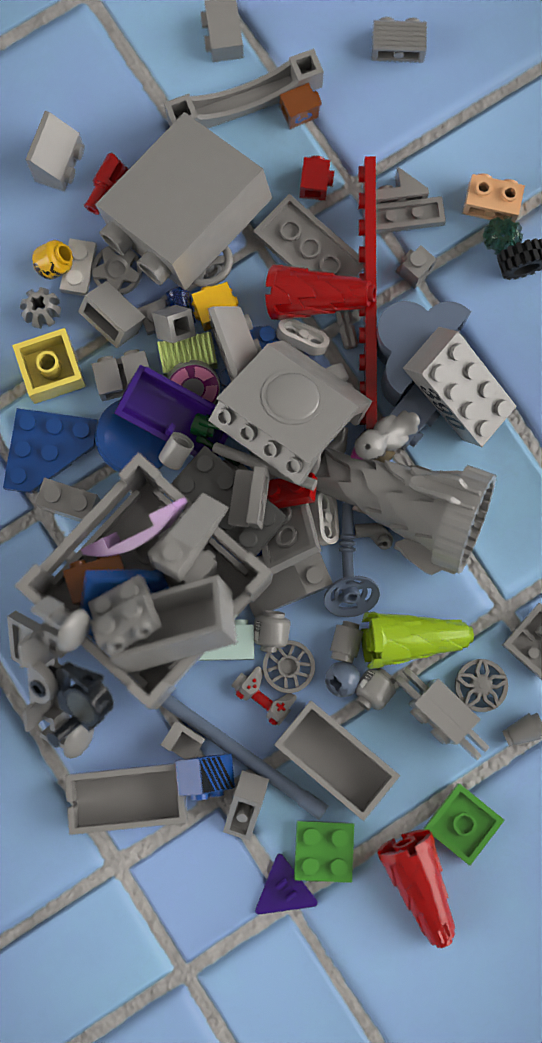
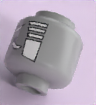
(271, 630)
(375, 689)

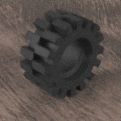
(521, 259)

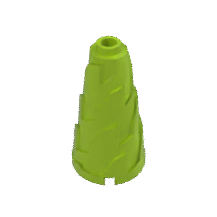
(403, 638)

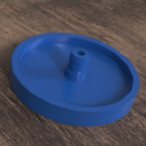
(120, 441)

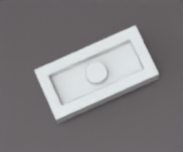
(78, 278)

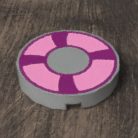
(198, 378)

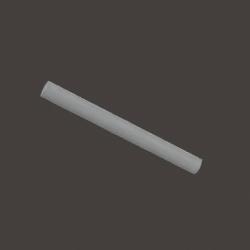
(252, 461)

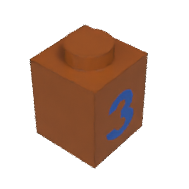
(300, 105)

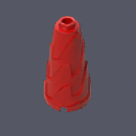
(305, 292)
(417, 874)

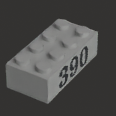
(460, 386)

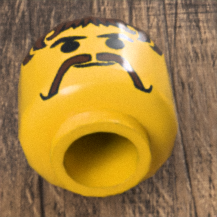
(52, 259)

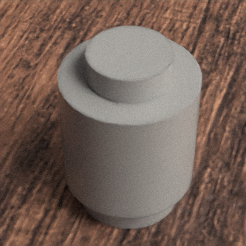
(346, 642)

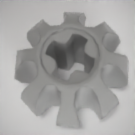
(40, 299)

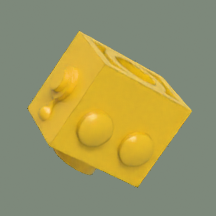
(212, 296)

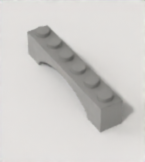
(250, 97)

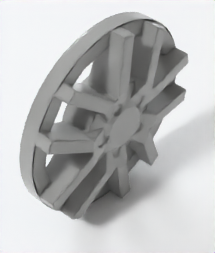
(289, 667)

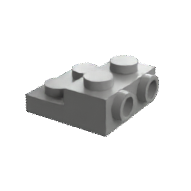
(123, 615)

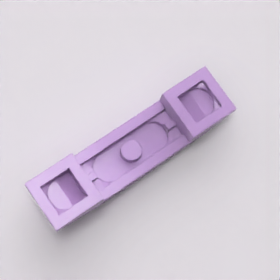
(162, 521)

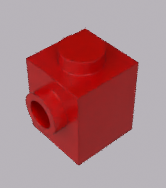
(315, 178)

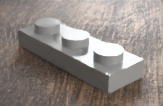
(409, 215)

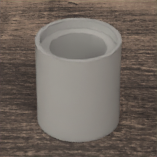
(176, 451)

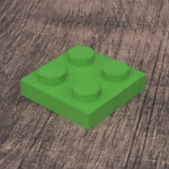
(464, 824)
(324, 851)

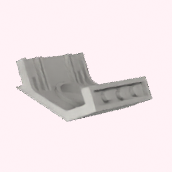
(287, 409)

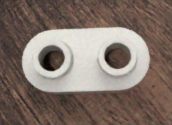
(303, 337)
(325, 519)

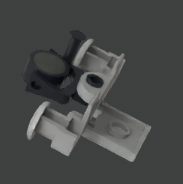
(49, 682)

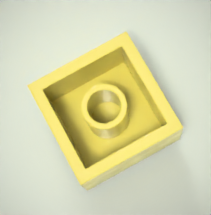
(49, 365)

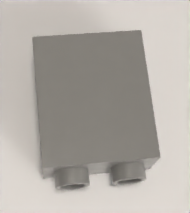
(183, 202)

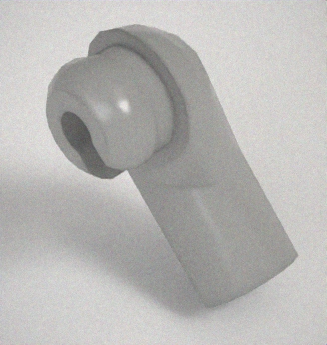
(376, 532)

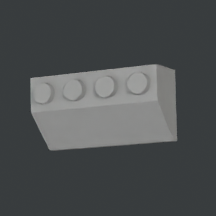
(233, 337)

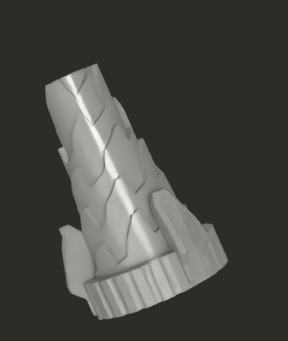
(431, 509)

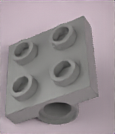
(526, 641)

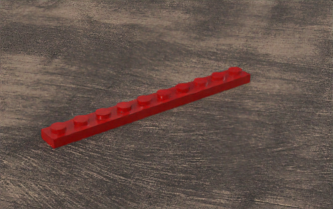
(367, 256)

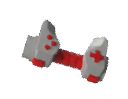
(248, 687)

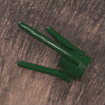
(203, 429)

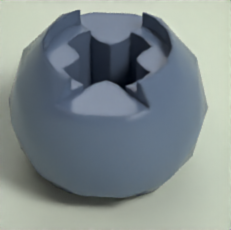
(342, 679)

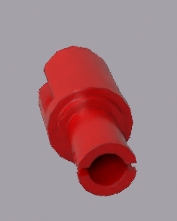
(108, 174)

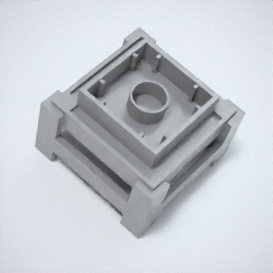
(131, 518)

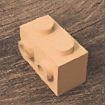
(493, 197)

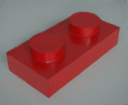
(287, 494)

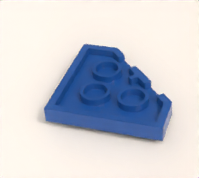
(44, 447)

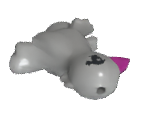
(388, 435)

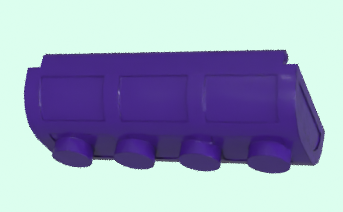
(164, 407)

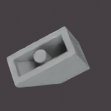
(246, 805)

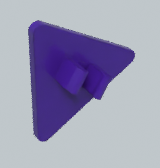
(282, 891)

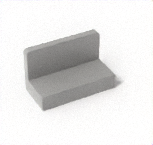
(249, 498)

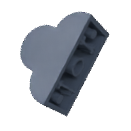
(403, 332)

